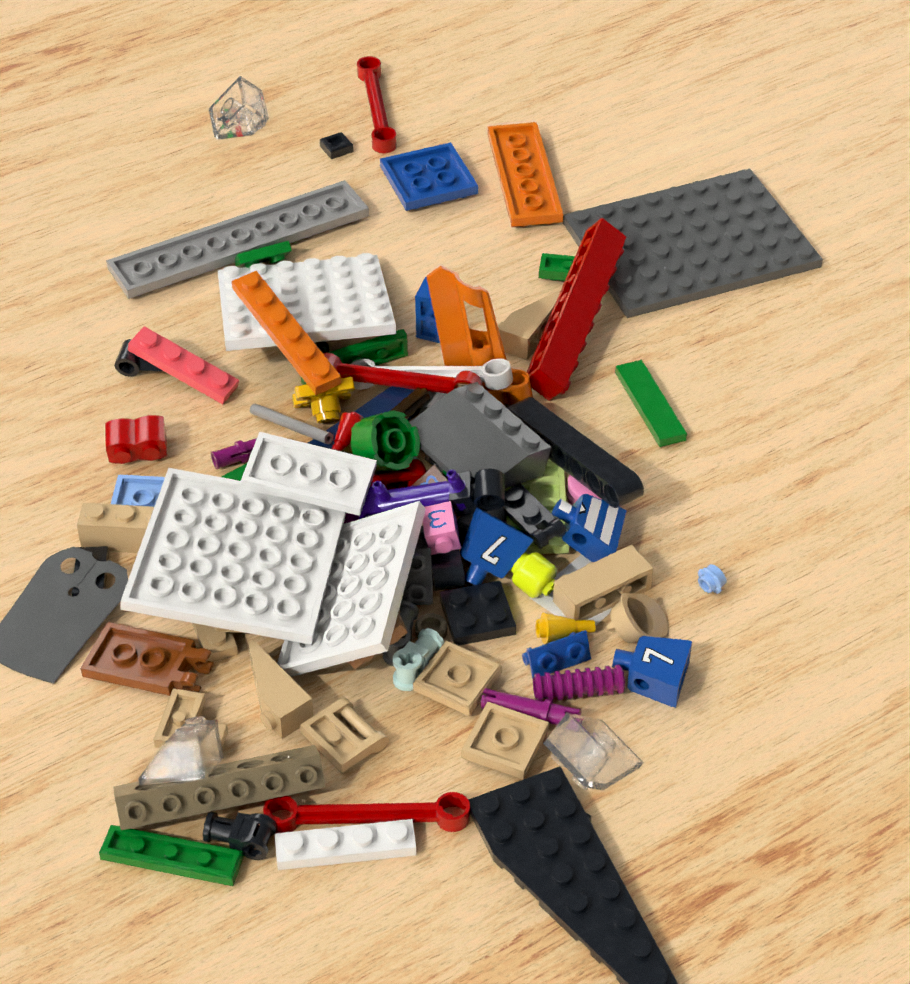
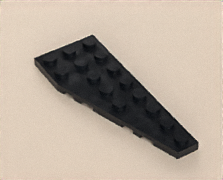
(555, 854)

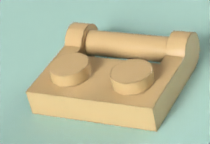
(337, 741)

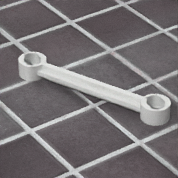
(495, 373)

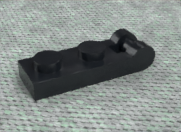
(532, 516)

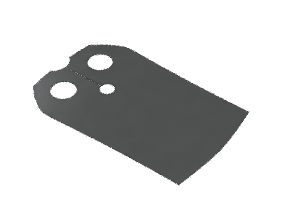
(49, 625)

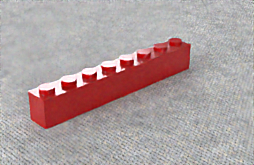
(575, 310)

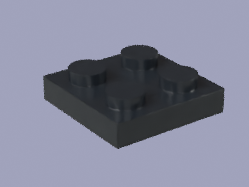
(477, 613)

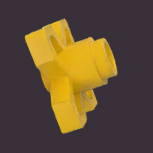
(326, 404)

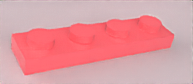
(183, 365)

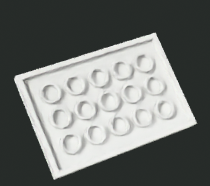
(361, 591)

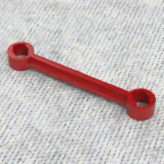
(382, 136)
(401, 378)
(370, 812)

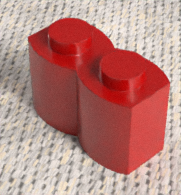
(136, 439)

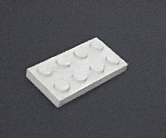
(309, 473)

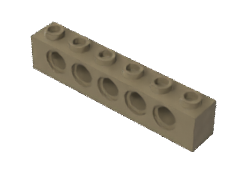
(223, 788)

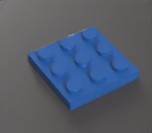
(428, 176)

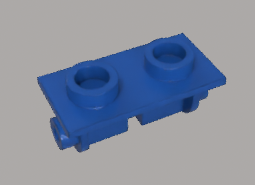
(558, 654)

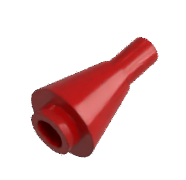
(344, 433)

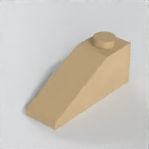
(525, 326)
(280, 698)

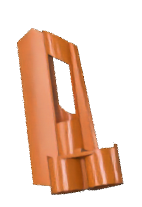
(465, 345)

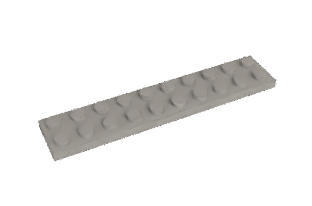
(221, 242)

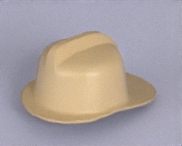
(637, 617)

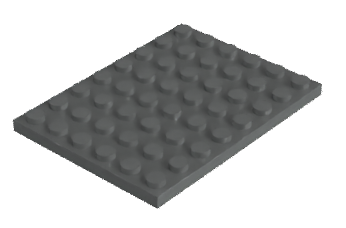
(698, 242)

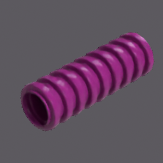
(579, 683)

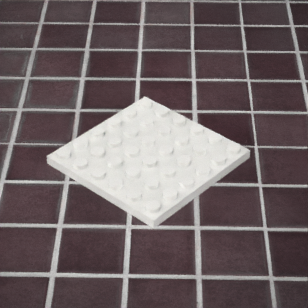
(326, 297)
(234, 558)

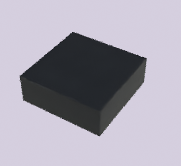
(336, 145)

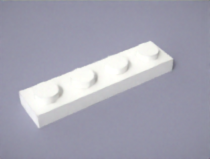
(345, 844)

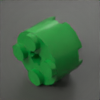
(387, 439)

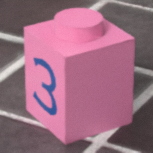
(441, 528)

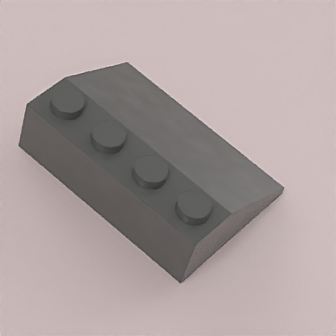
(478, 432)

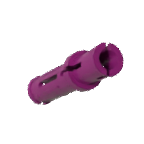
(542, 710)

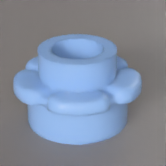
(711, 579)

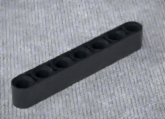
(580, 455)

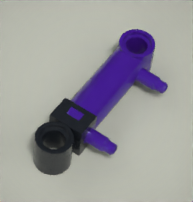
(464, 491)

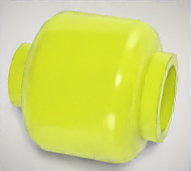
(534, 574)

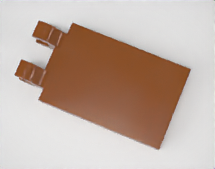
(146, 660)

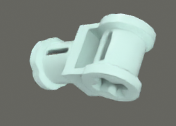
(414, 658)

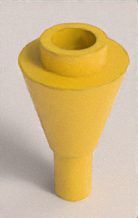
(556, 627)

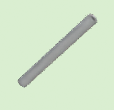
(291, 423)

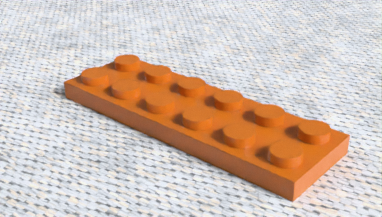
(524, 174)

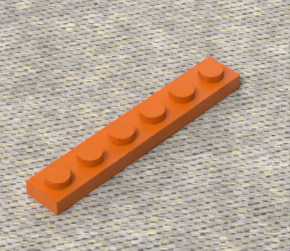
(286, 333)

